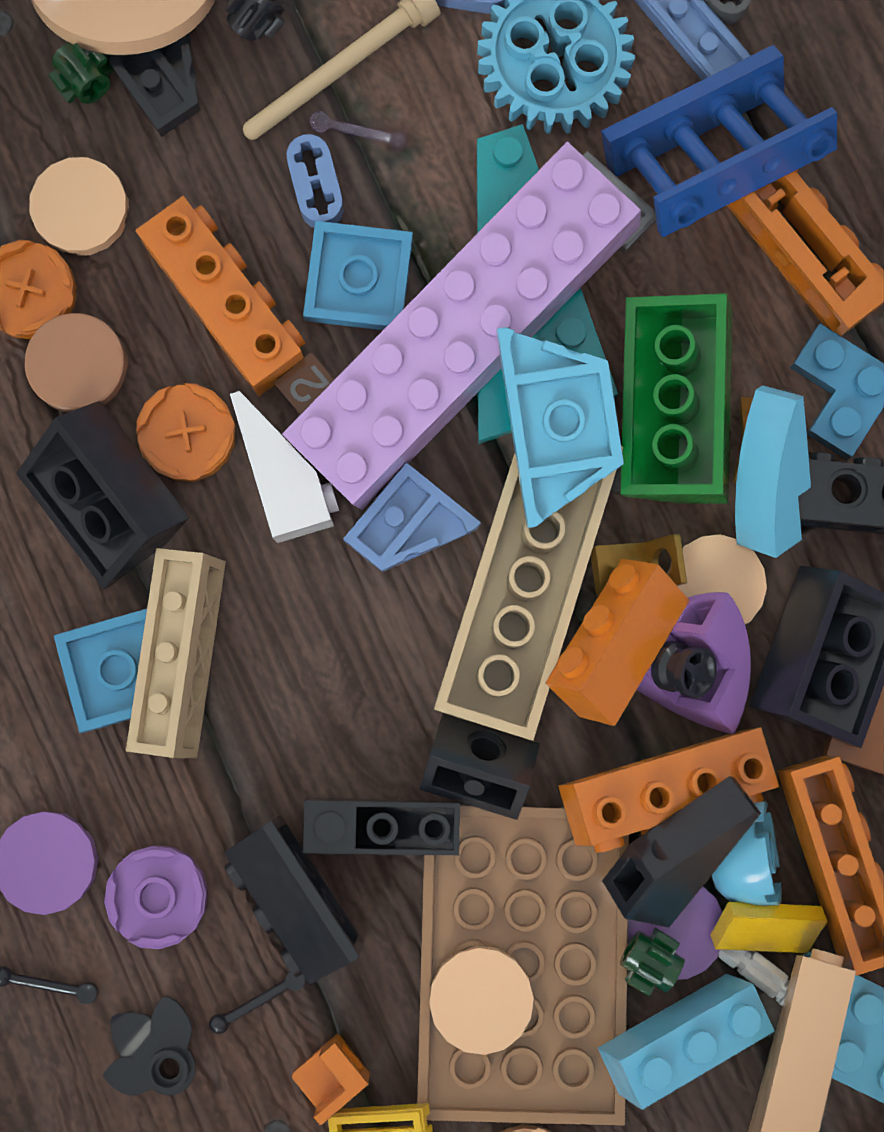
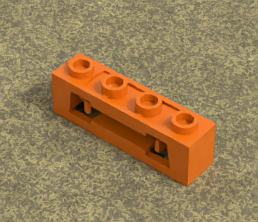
(857, 285)

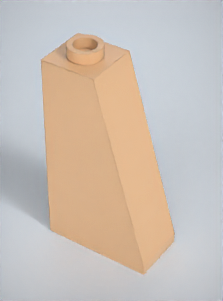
(804, 1046)

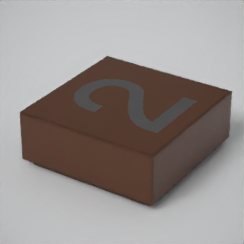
(303, 383)

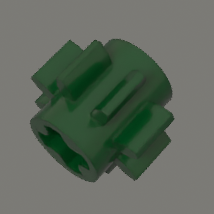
(80, 73)
(652, 961)

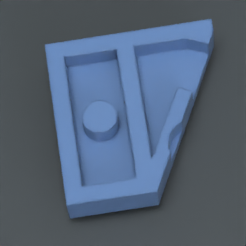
(408, 521)

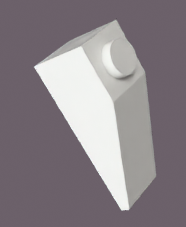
(285, 480)

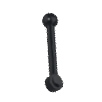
(85, 993)
(220, 1023)

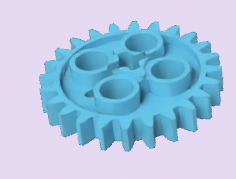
(515, 69)

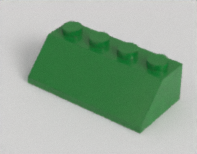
(677, 398)

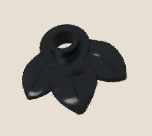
(145, 1044)

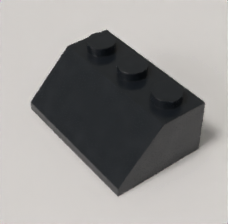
(101, 493)
(826, 657)
(293, 901)

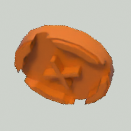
(33, 287)
(186, 432)

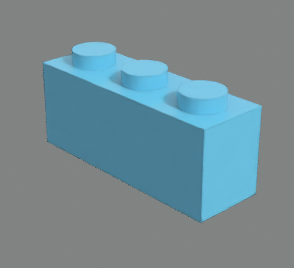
(685, 1040)

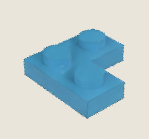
(854, 385)

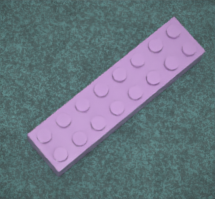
(447, 338)

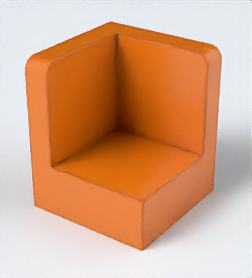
(331, 1077)

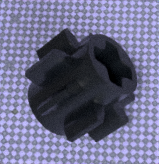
(255, 17)

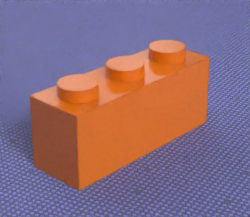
(617, 641)

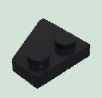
(161, 83)

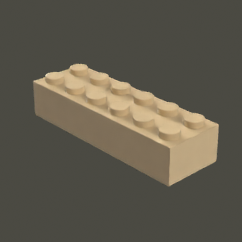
(520, 610)

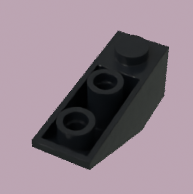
(380, 827)
(678, 856)

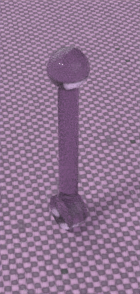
(321, 123)

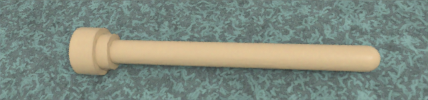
(409, 13)

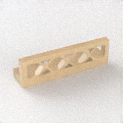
(176, 654)

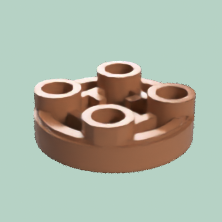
(75, 362)

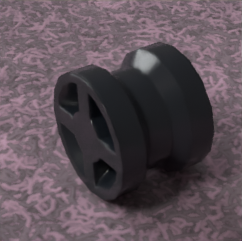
(684, 669)

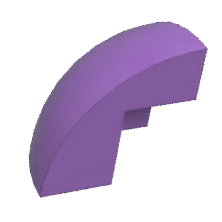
(717, 625)

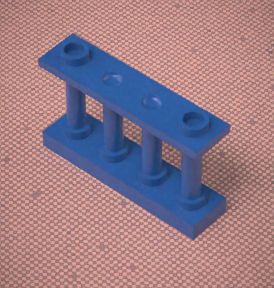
(703, 107)

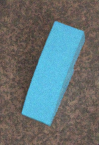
(772, 473)

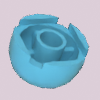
(749, 866)

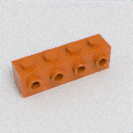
(220, 293)
(653, 789)
(838, 858)

